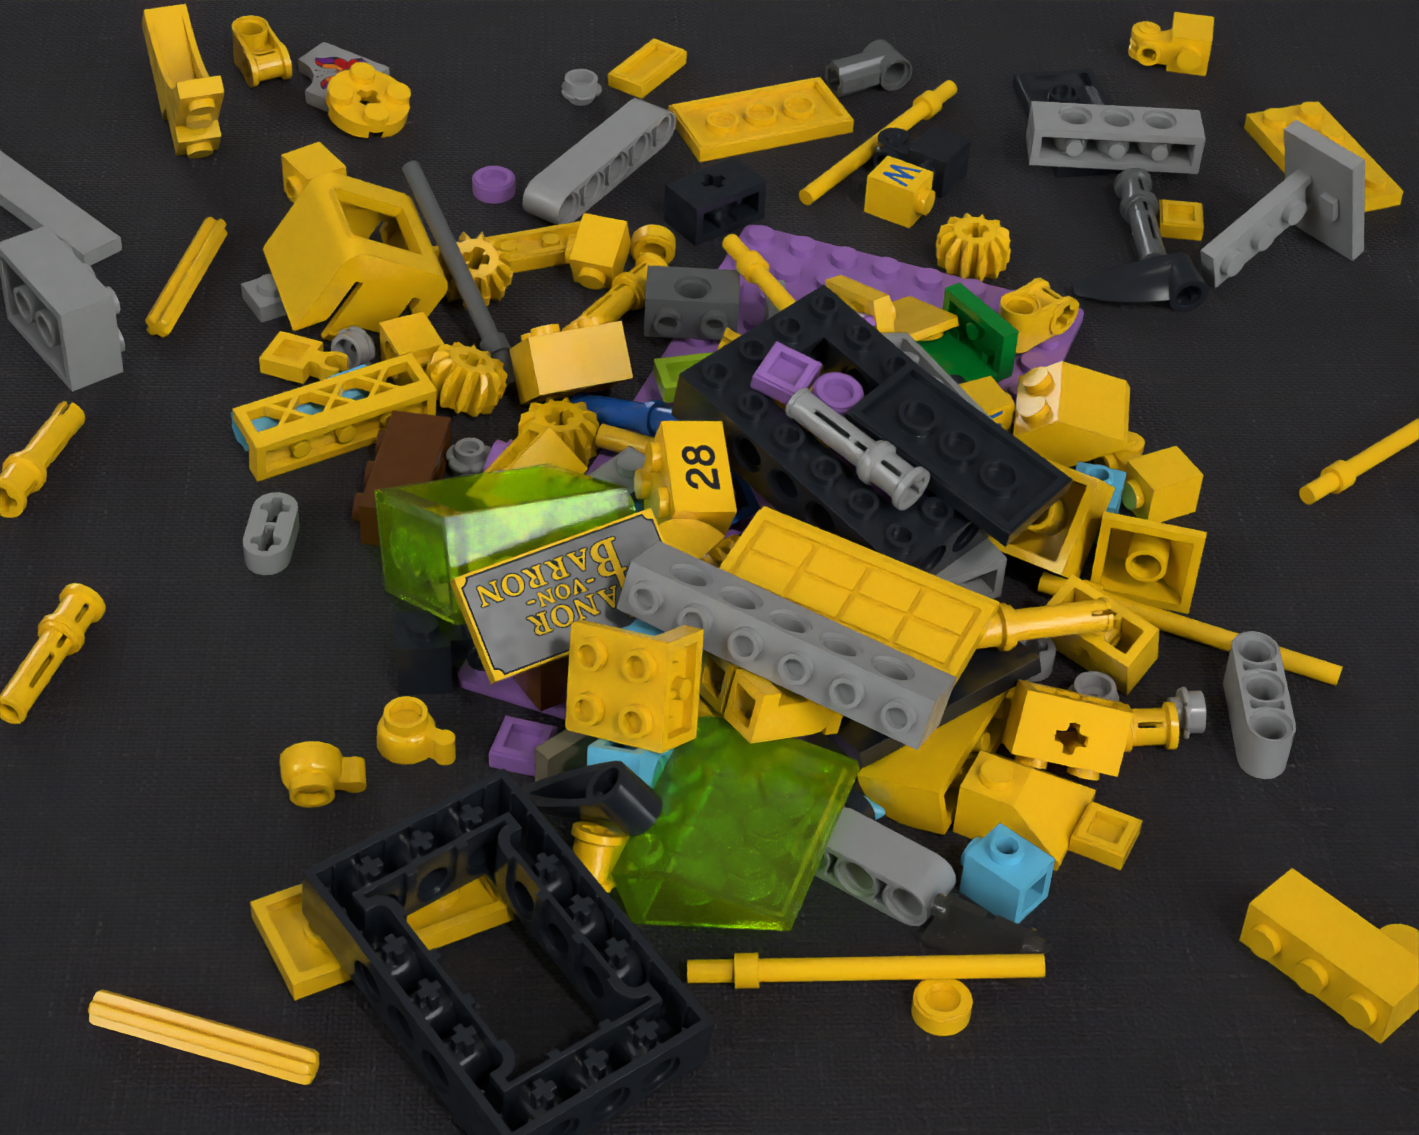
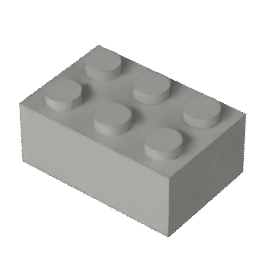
(61, 308)

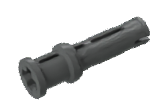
(1139, 209)

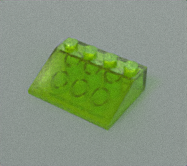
(734, 831)

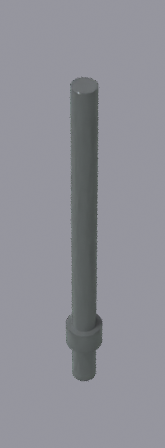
(491, 339)

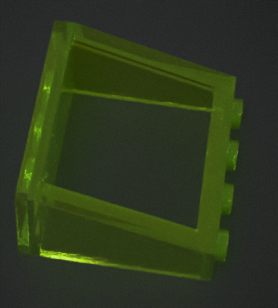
(480, 519)

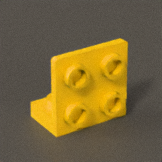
(904, 315)
(634, 685)

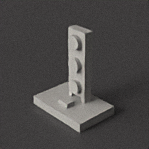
(1319, 195)

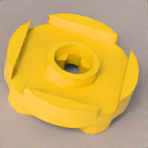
(363, 83)

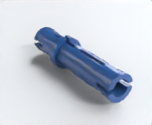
(627, 413)

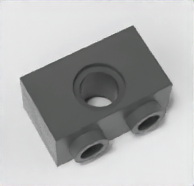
(691, 302)

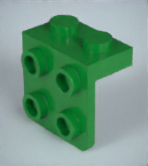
(980, 344)

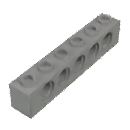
(788, 644)

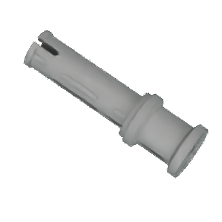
(873, 460)

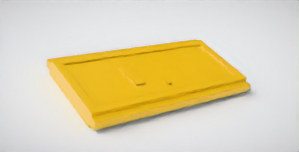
(863, 590)

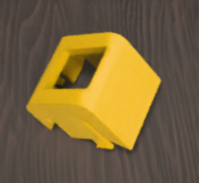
(327, 249)

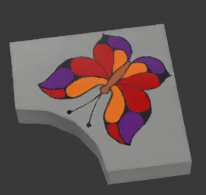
(323, 64)

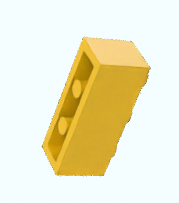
(1334, 954)

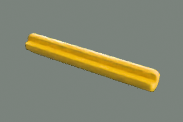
(186, 277)
(204, 1037)

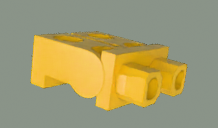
(772, 708)

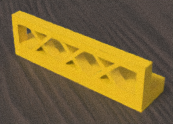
(343, 423)

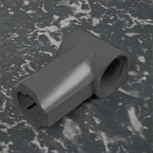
(876, 66)

